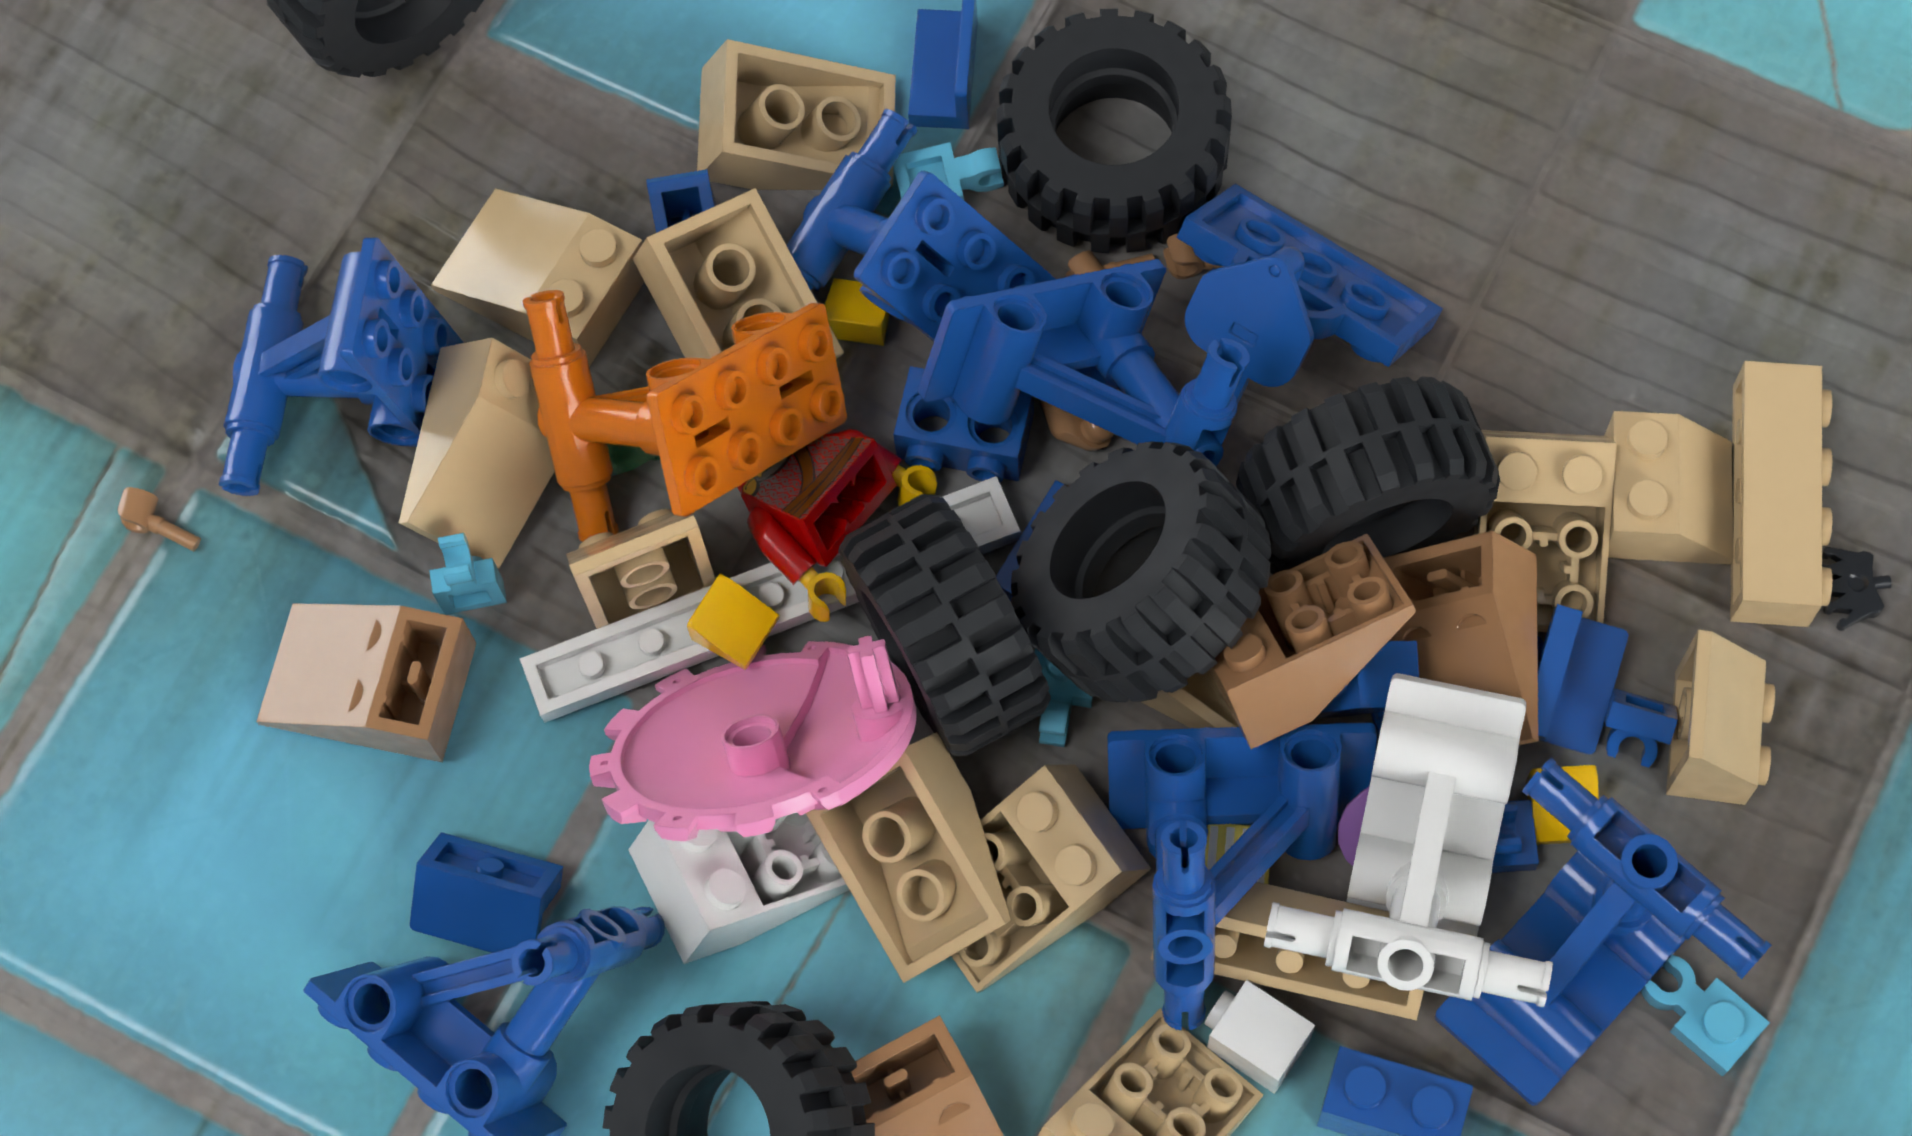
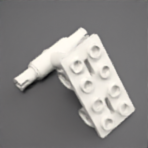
(1427, 851)

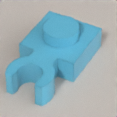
(1713, 1021)

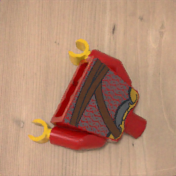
(820, 496)

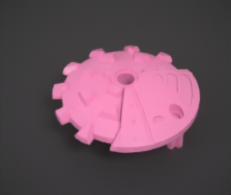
(758, 740)

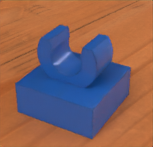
(1641, 718)
(1516, 840)

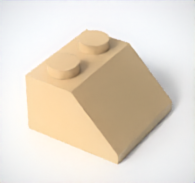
(1670, 490)
(1719, 722)

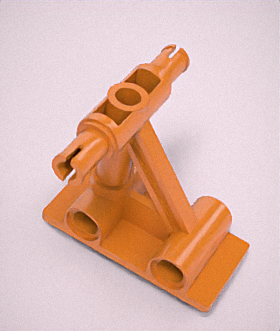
(704, 417)

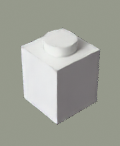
(1257, 1034)

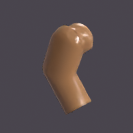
(1074, 429)

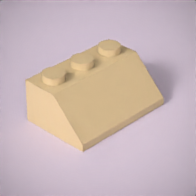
(720, 271)

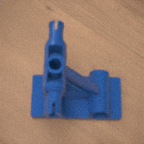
(920, 255)
(371, 347)
(1074, 348)
(1210, 776)
(1606, 929)
(456, 1062)

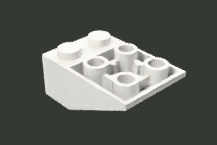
(734, 886)

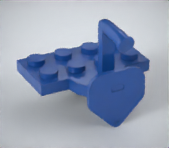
(1291, 287)

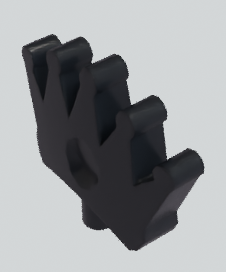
(1854, 586)

